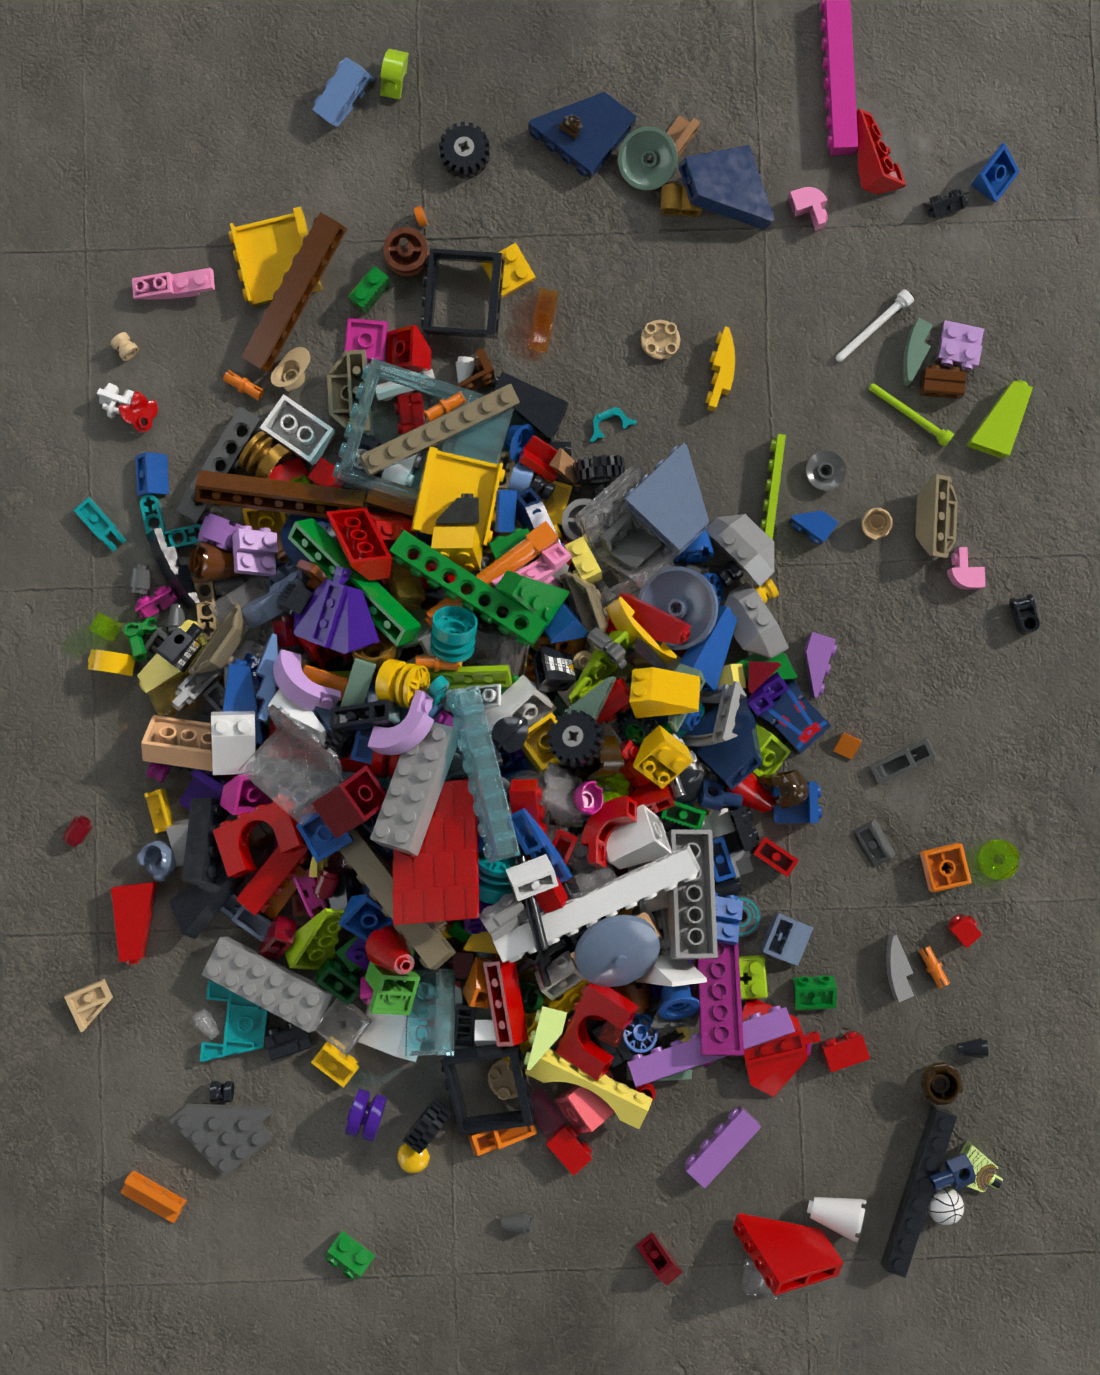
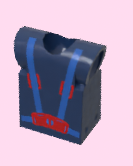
(795, 719)

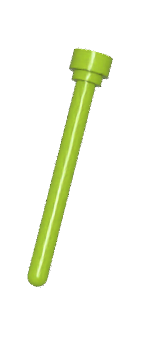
(942, 435)

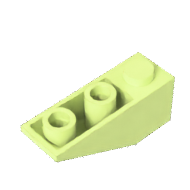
(548, 1031)

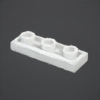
(388, 390)

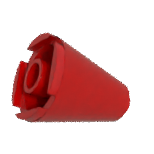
(754, 794)
(389, 950)

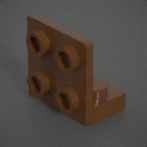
(484, 377)

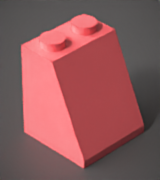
(583, 1107)

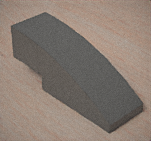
(903, 760)

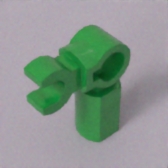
(134, 632)

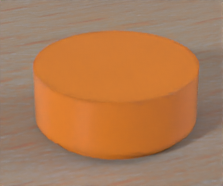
(420, 216)

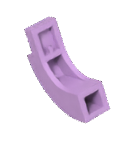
(298, 687)
(408, 732)

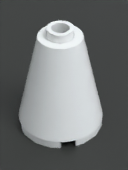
(838, 1214)

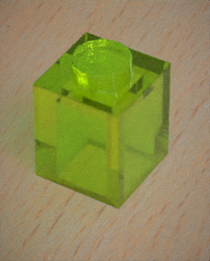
(105, 626)

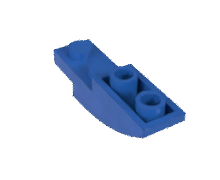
(361, 751)

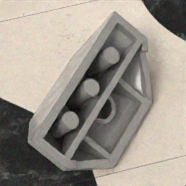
(744, 545)
(755, 625)

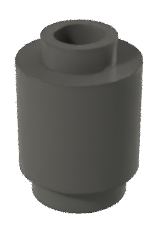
(140, 579)

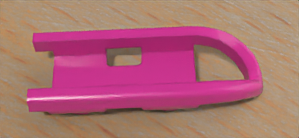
(312, 901)

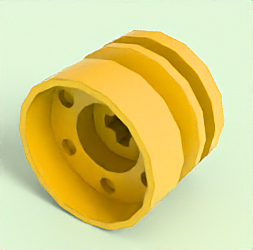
(400, 680)

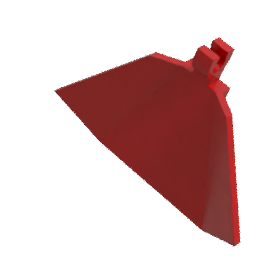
(778, 1060)

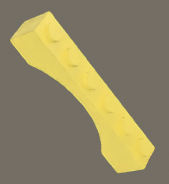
(626, 1102)

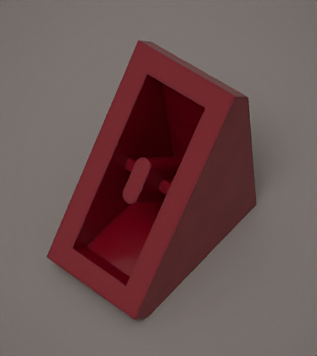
(758, 673)

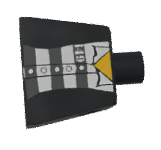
(181, 647)
(554, 670)

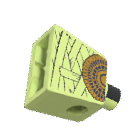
(983, 1169)

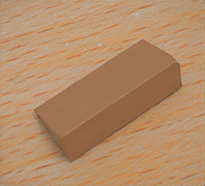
(563, 465)

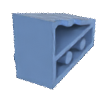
(342, 91)

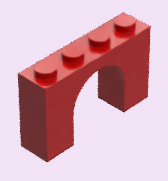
(234, 835)
(576, 1044)

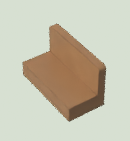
(683, 132)

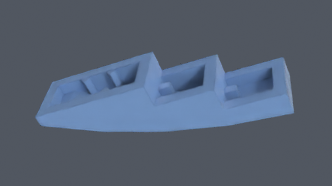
(268, 683)

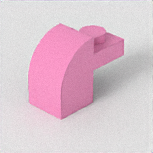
(809, 201)
(963, 576)

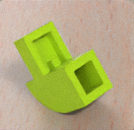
(392, 73)

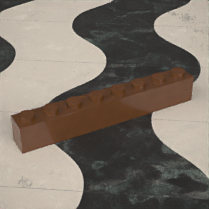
(294, 292)
(274, 494)

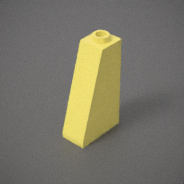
(160, 670)

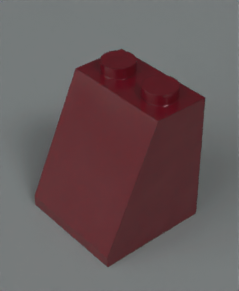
(350, 802)

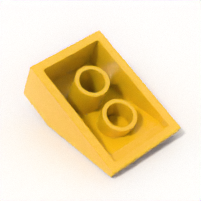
(663, 692)

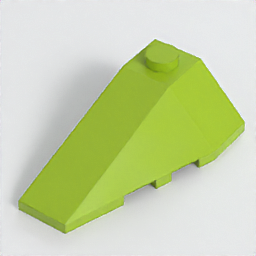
(598, 668)
(315, 941)

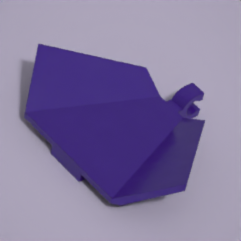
(337, 616)

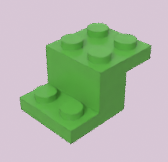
(392, 991)

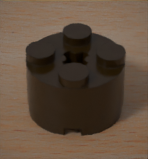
(607, 763)

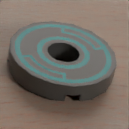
(753, 917)

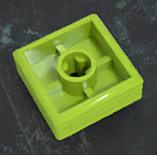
(757, 984)

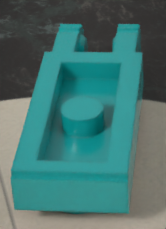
(98, 522)

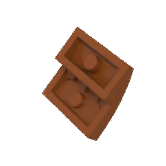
(315, 574)

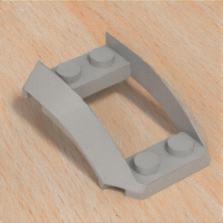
(728, 698)

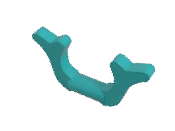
(607, 414)

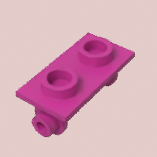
(148, 604)

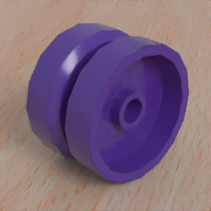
(366, 1115)

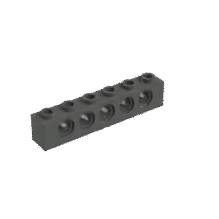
(230, 437)

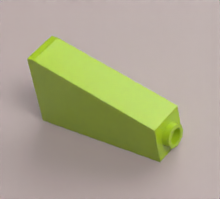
(1001, 425)

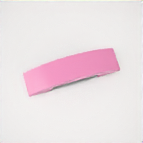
(544, 567)

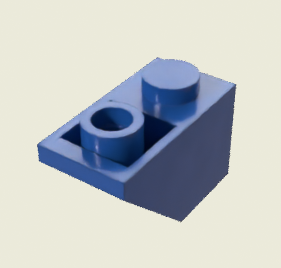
(815, 524)

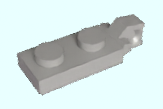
(194, 687)

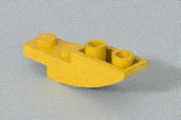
(724, 363)

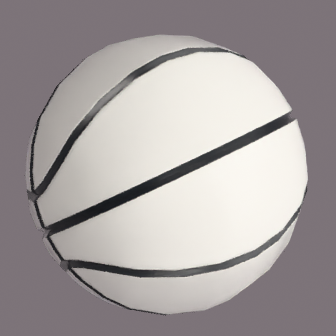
(946, 1206)

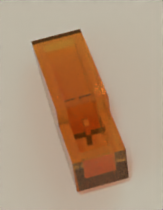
(543, 319)

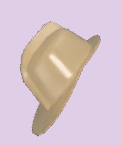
(291, 369)

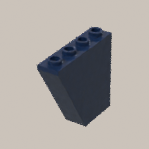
(603, 129)
(728, 185)
(733, 758)

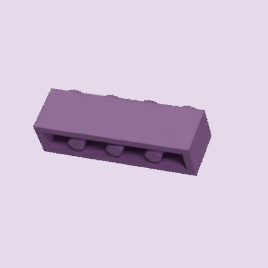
(722, 1146)

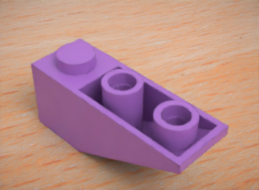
(816, 658)

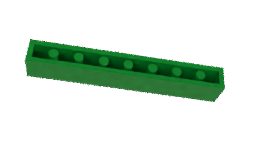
(383, 608)

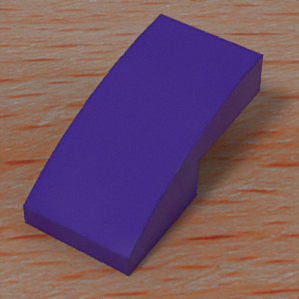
(769, 690)

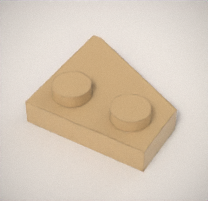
(88, 1002)

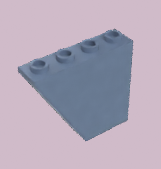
(671, 501)

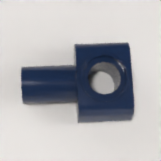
(714, 797)
(951, 1174)

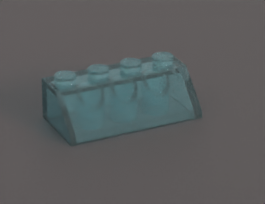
(432, 1015)

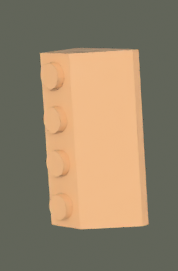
(178, 743)

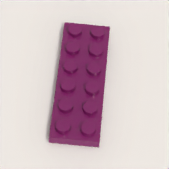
(721, 1004)

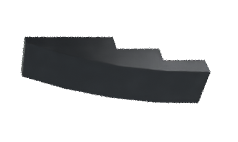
(176, 575)

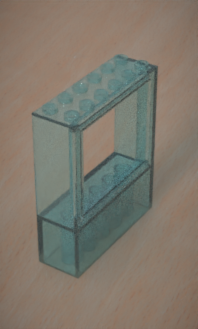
(479, 442)

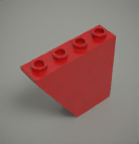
(787, 1252)

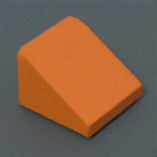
(847, 745)

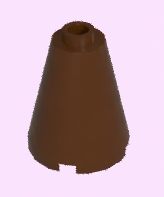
(211, 563)

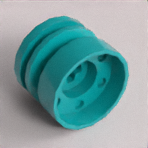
(453, 634)
(493, 879)

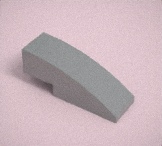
(898, 969)

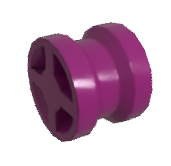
(158, 771)

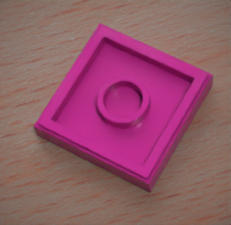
(367, 336)

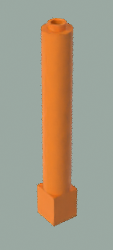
(532, 546)

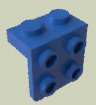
(803, 813)

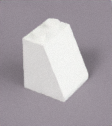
(638, 841)

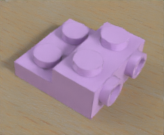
(959, 345)
(254, 551)

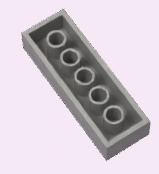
(415, 791)
(693, 903)
(267, 984)

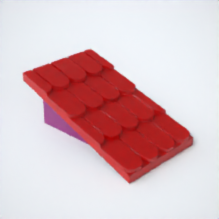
(445, 874)

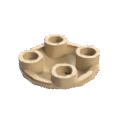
(660, 339)
(502, 1080)

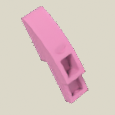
(173, 285)

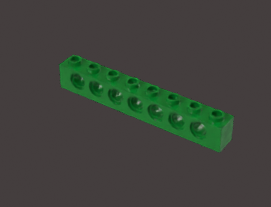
(408, 543)

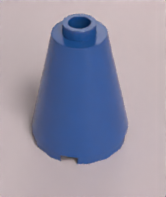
(698, 550)

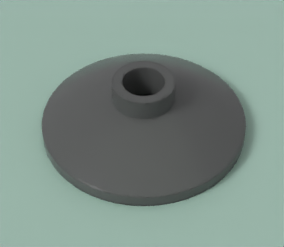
(832, 463)

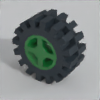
(629, 725)

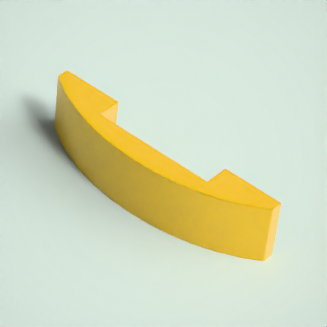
(622, 618)

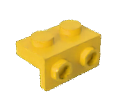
(335, 1064)

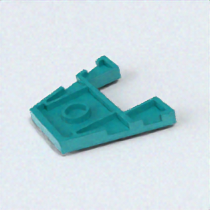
(243, 1026)

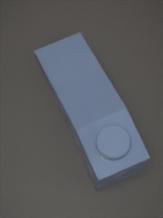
(266, 606)

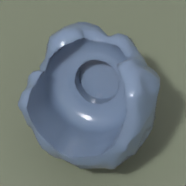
(157, 859)

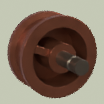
(405, 252)

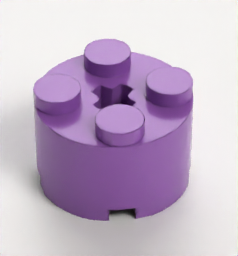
(218, 531)

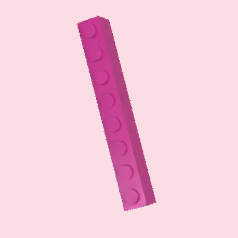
(839, 77)

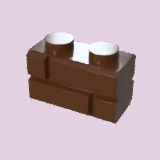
(943, 382)

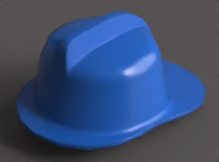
(516, 439)

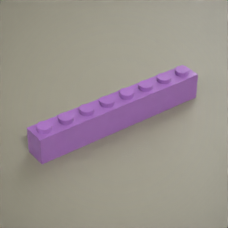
(687, 1055)

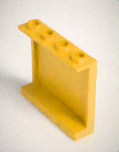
(267, 253)
(445, 479)

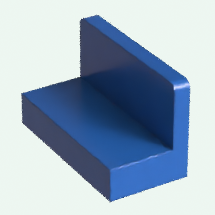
(152, 474)
(505, 510)

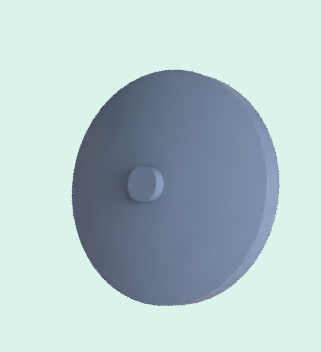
(687, 597)
(617, 950)

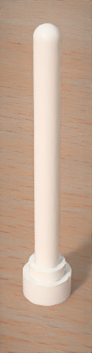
(903, 300)

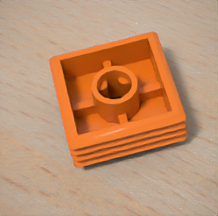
(956, 875)

